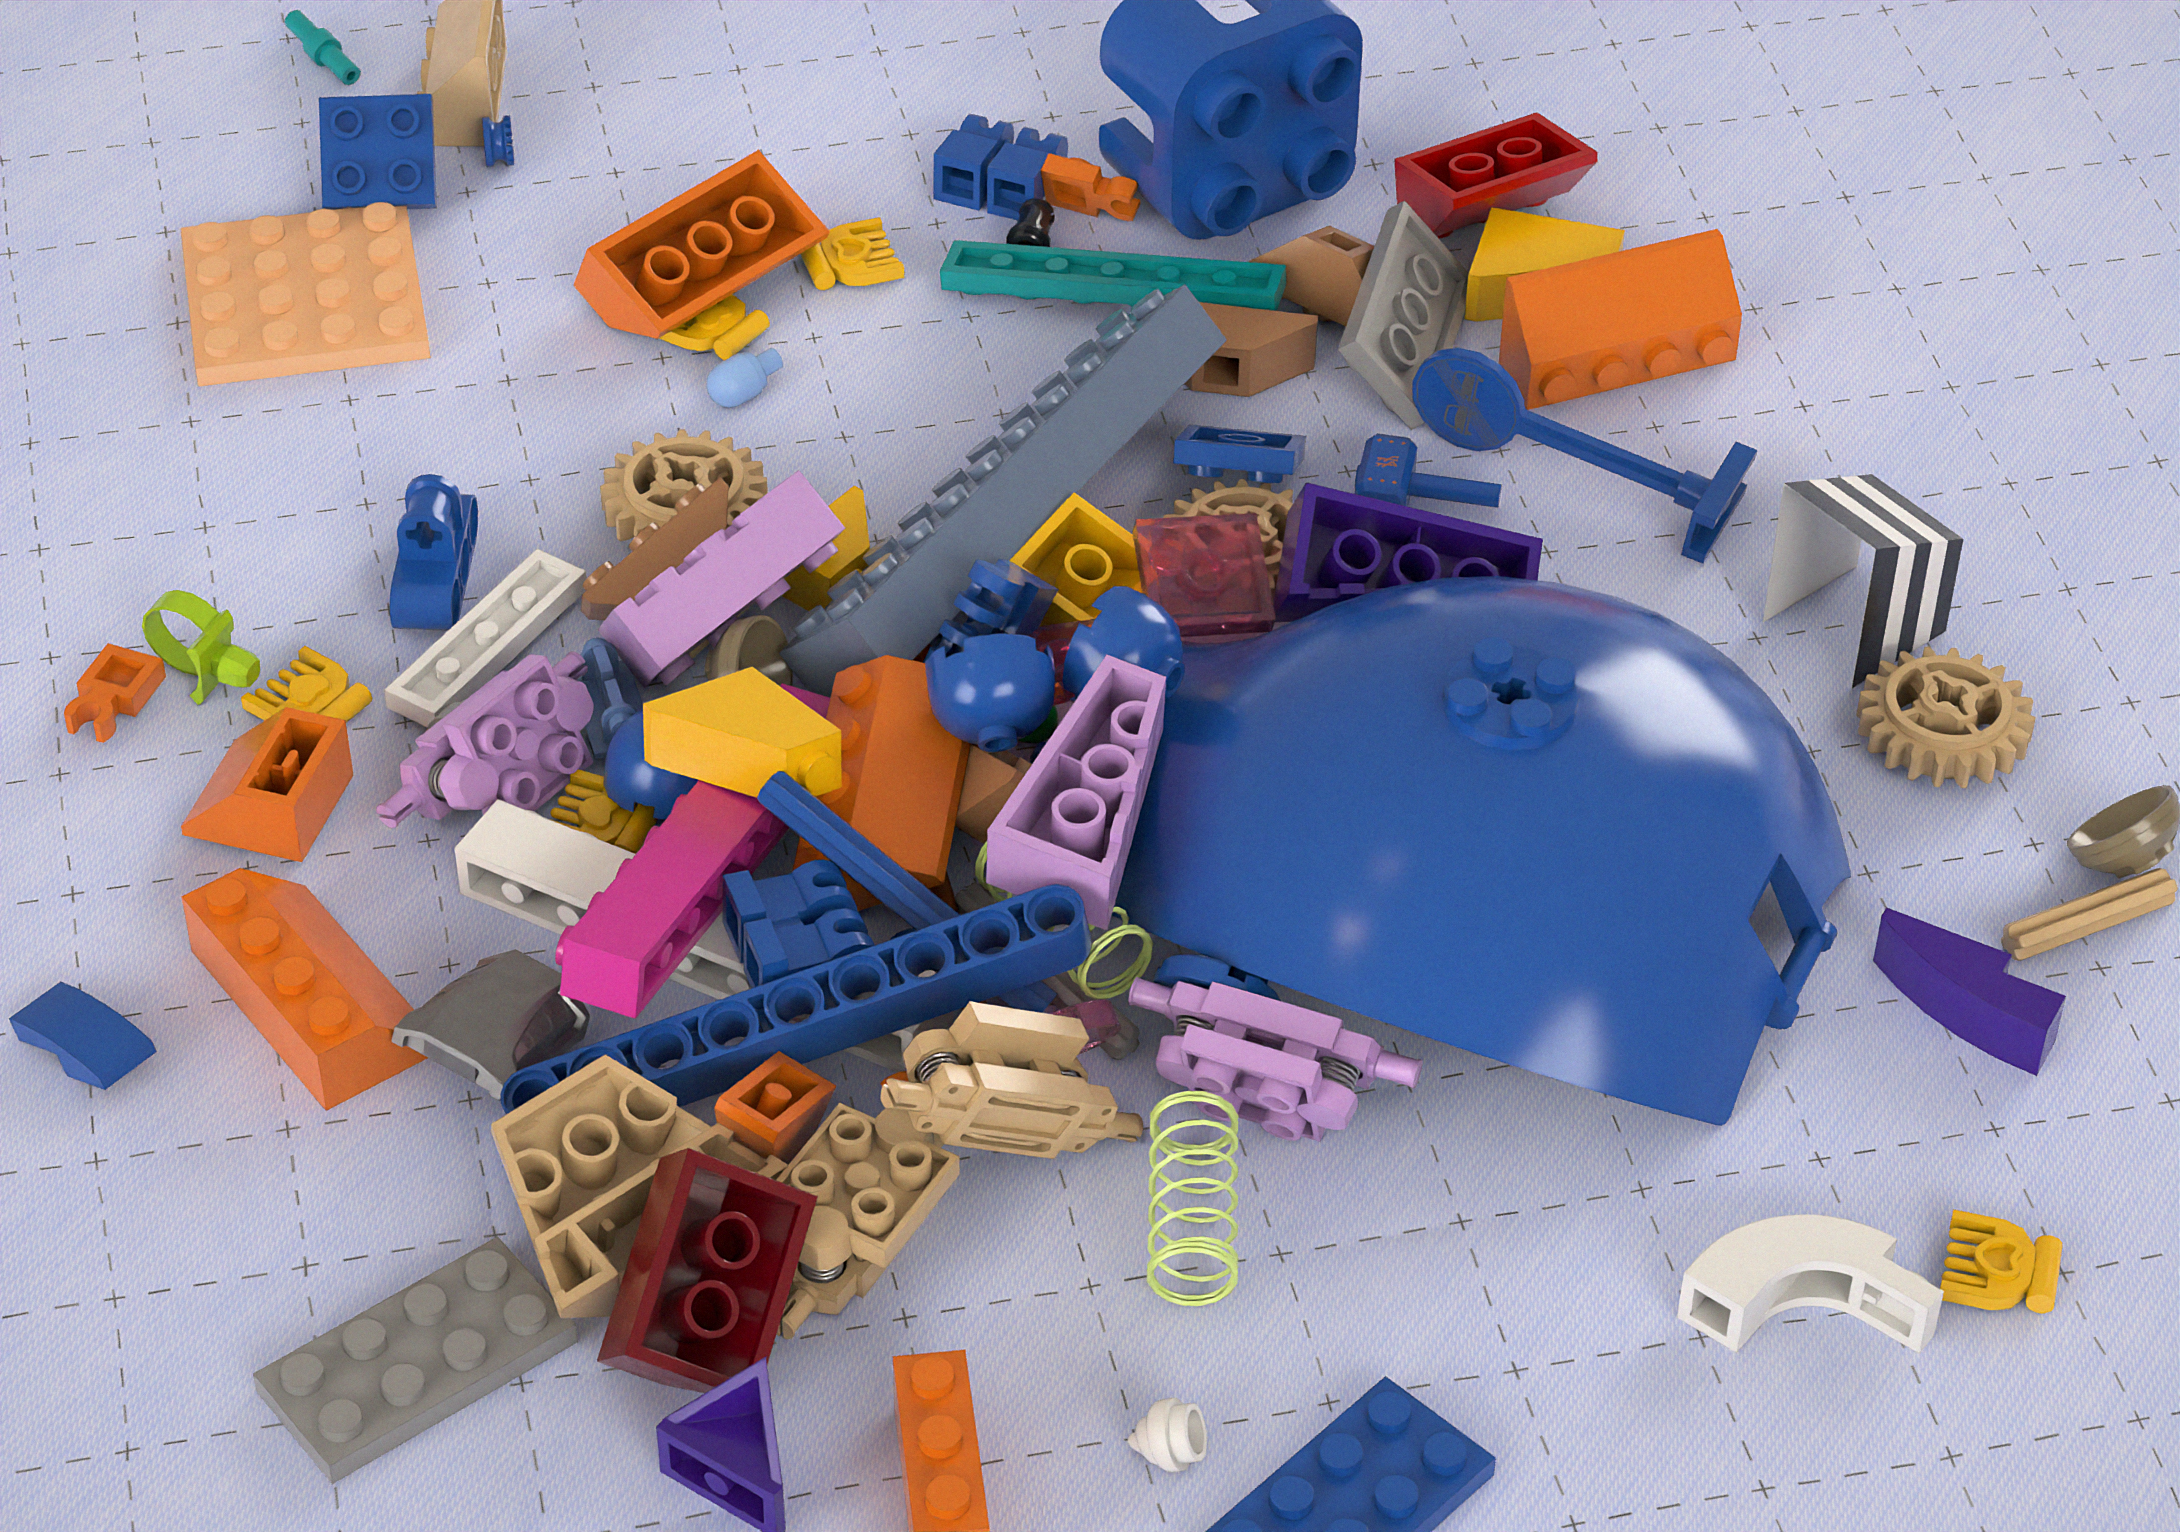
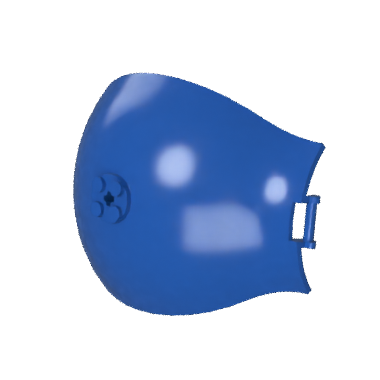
(1497, 831)

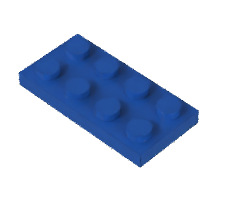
(1370, 1470)

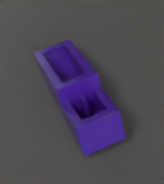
(1969, 990)

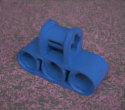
(434, 554)

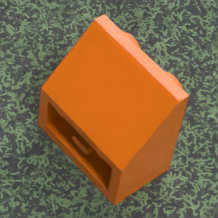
(275, 786)

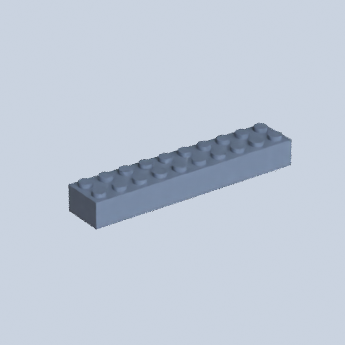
(1007, 488)

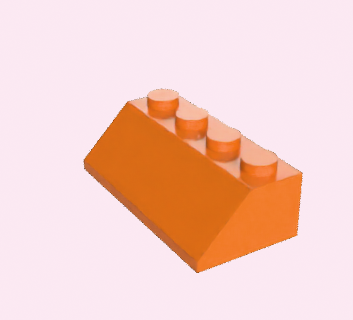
(697, 249)
(1620, 319)
(897, 770)
(300, 982)

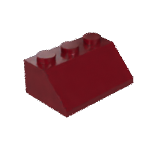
(706, 1273)

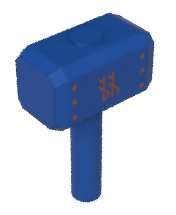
(1390, 475)

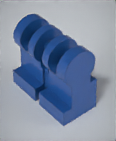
(986, 165)
(997, 602)
(791, 920)

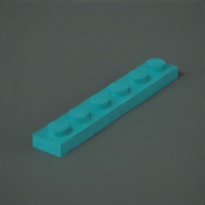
(1106, 275)

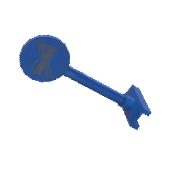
(1482, 409)

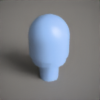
(741, 377)

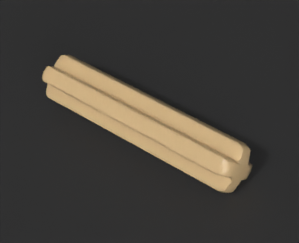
(2089, 914)

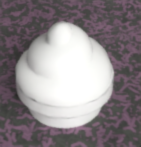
(1171, 1435)

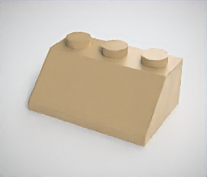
(465, 69)

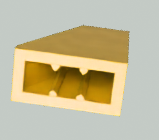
(1527, 243)
(742, 734)

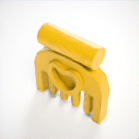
(853, 255)
(720, 328)
(319, 690)
(601, 815)
(2004, 1265)

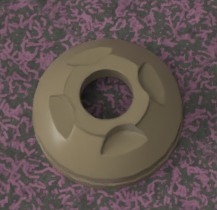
(750, 643)
(2129, 833)

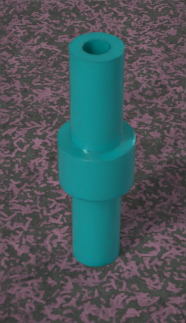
(322, 47)

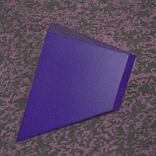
(729, 1449)

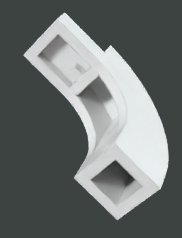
(1806, 1263)

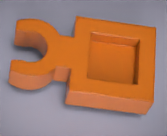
(1081, 188)
(113, 684)

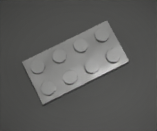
(1404, 309)
(414, 1359)

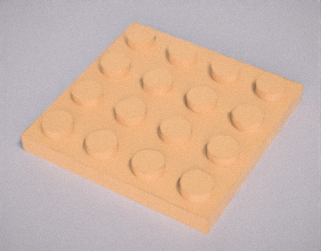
(303, 293)

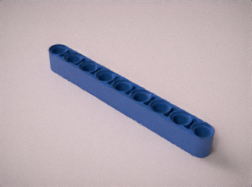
(829, 994)

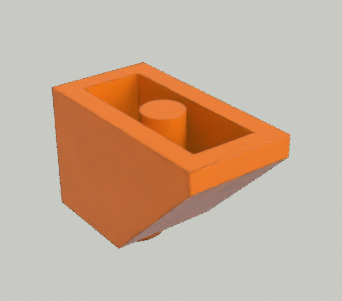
(775, 1107)

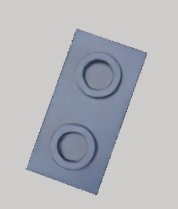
(611, 691)

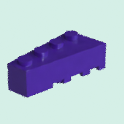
(1356, 545)

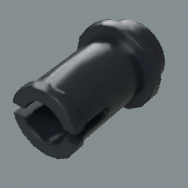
(1032, 224)

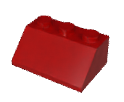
(1496, 167)

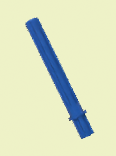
(874, 870)

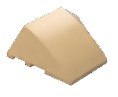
(585, 1169)

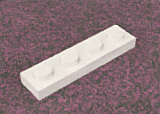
(486, 637)

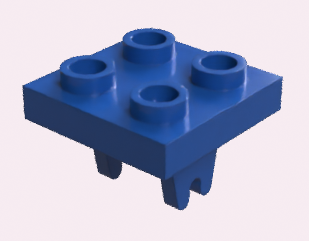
(377, 151)

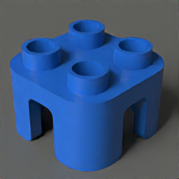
(1237, 110)

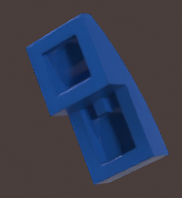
(84, 1033)

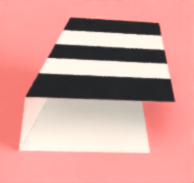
(1911, 567)

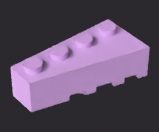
(721, 580)
(1083, 793)

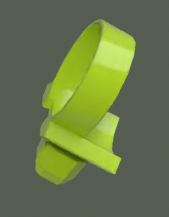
(211, 654)

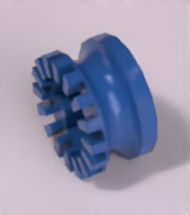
(496, 139)

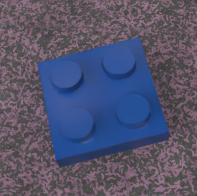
(1260, 453)

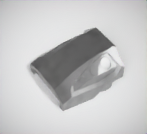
(496, 1021)

